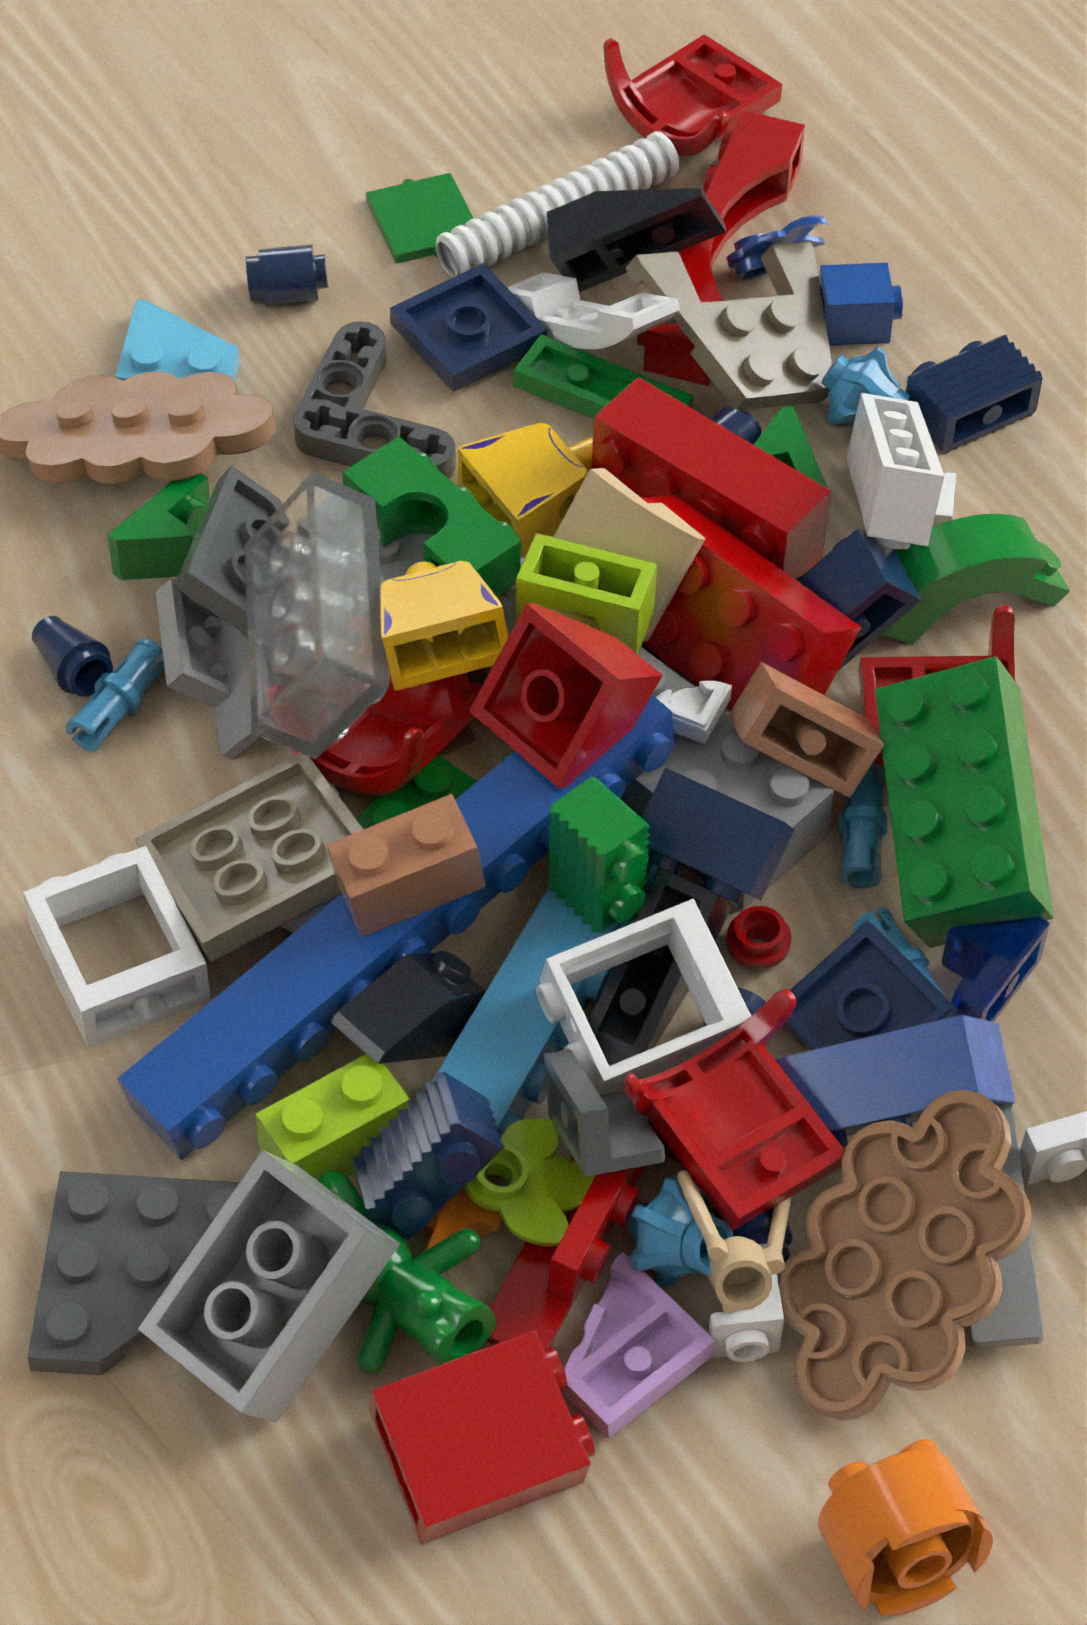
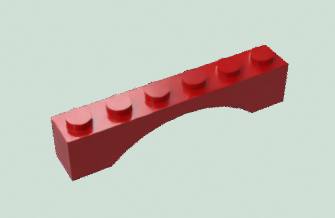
(752, 176)

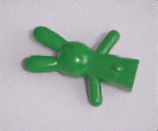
(416, 1295)

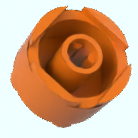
(902, 1528)

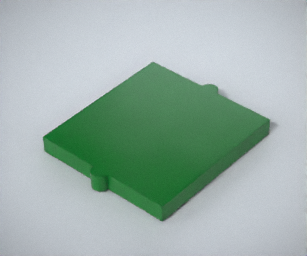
(417, 213)

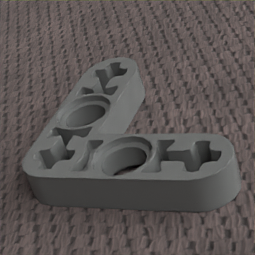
(345, 412)

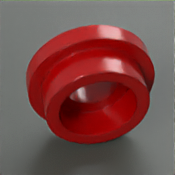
(759, 923)

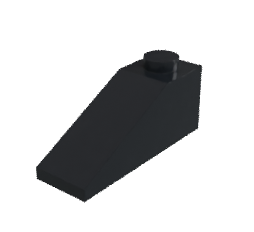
(607, 229)
(650, 988)

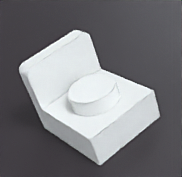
(1055, 1150)
(749, 1332)

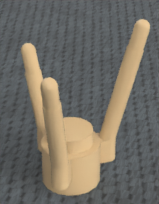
(737, 1264)

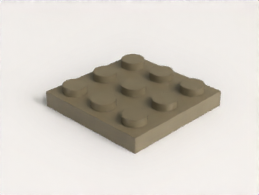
(252, 855)

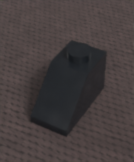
(412, 1009)

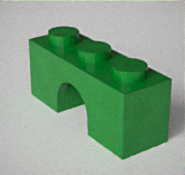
(420, 499)

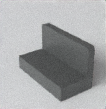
(597, 1128)

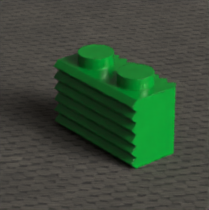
(597, 855)

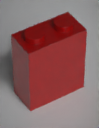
(481, 1435)

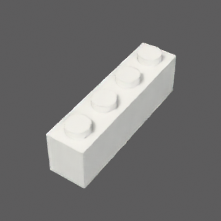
(894, 471)

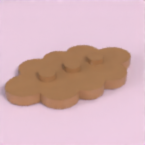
(135, 427)
(903, 1255)

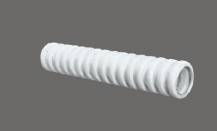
(525, 219)

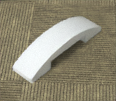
(587, 324)

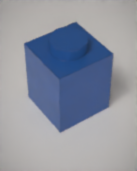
(859, 303)

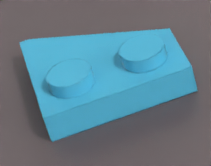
(172, 345)

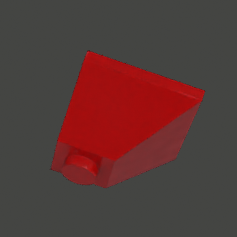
(563, 693)

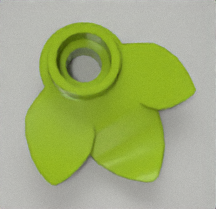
(539, 1183)

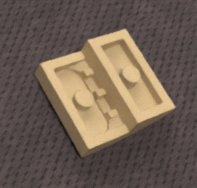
(619, 521)

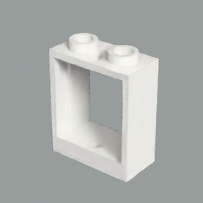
(701, 968)
(114, 1003)

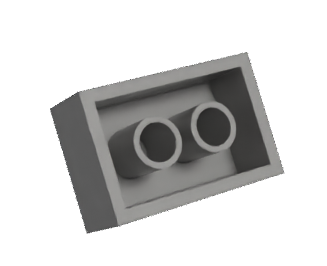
(268, 1287)

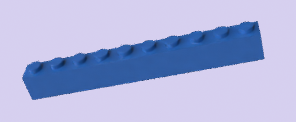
(286, 1001)

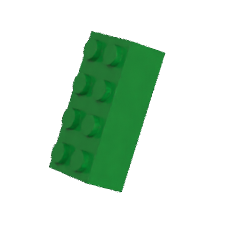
(962, 800)

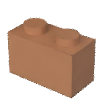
(805, 730)
(406, 865)

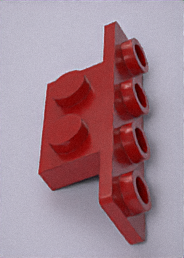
(549, 1278)

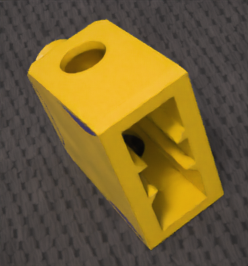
(525, 477)
(439, 623)

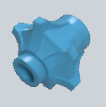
(859, 375)
(669, 1236)

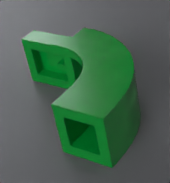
(975, 559)

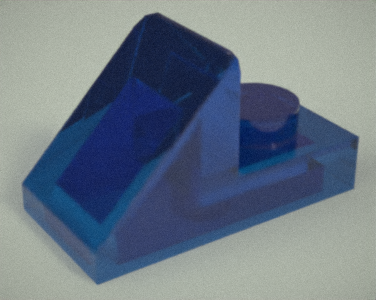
(992, 962)

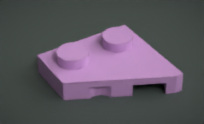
(632, 1350)

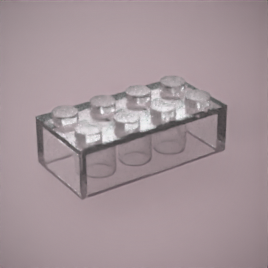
(315, 616)

